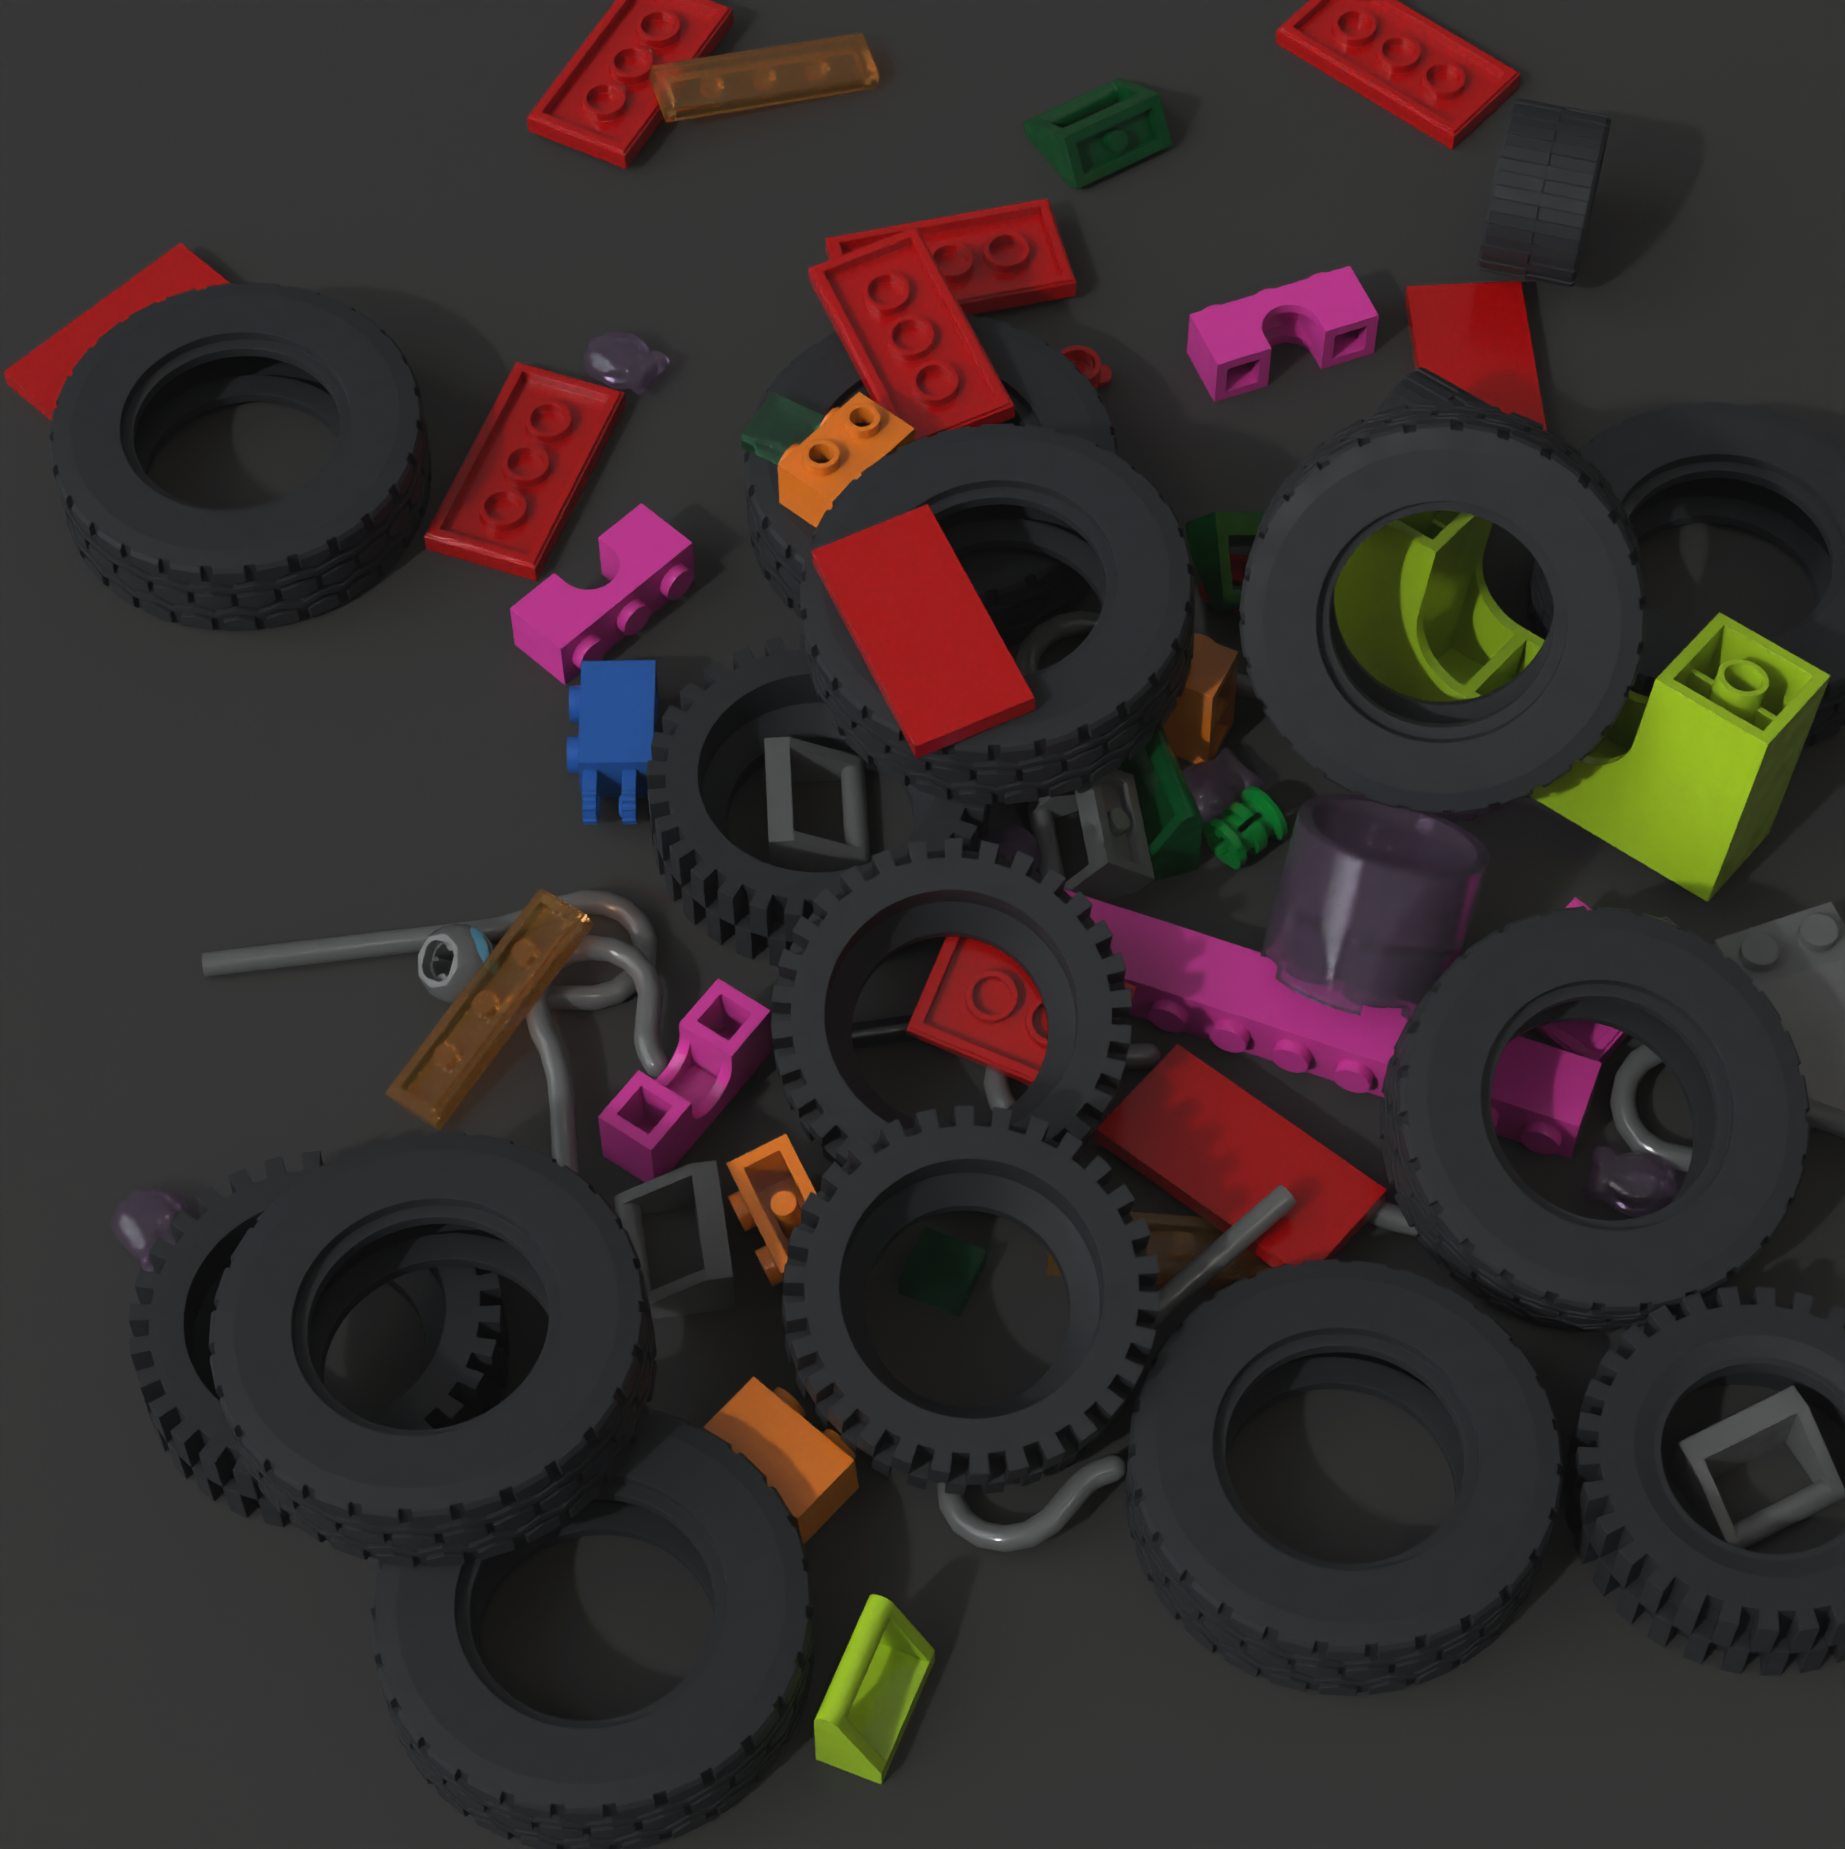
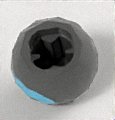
(452, 959)

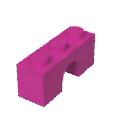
(1321, 313)
(571, 625)
(717, 1052)

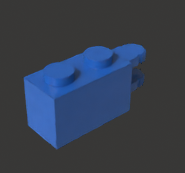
(616, 728)

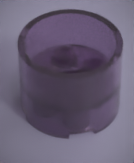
(1372, 903)

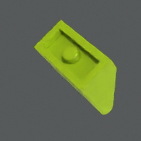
(873, 1692)

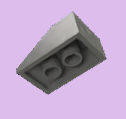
(1803, 975)

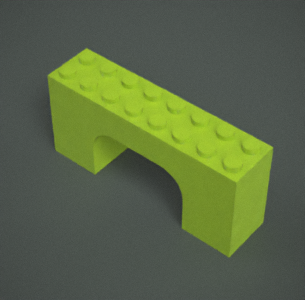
(1678, 777)

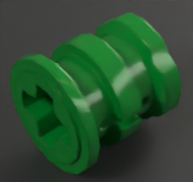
(1255, 810)

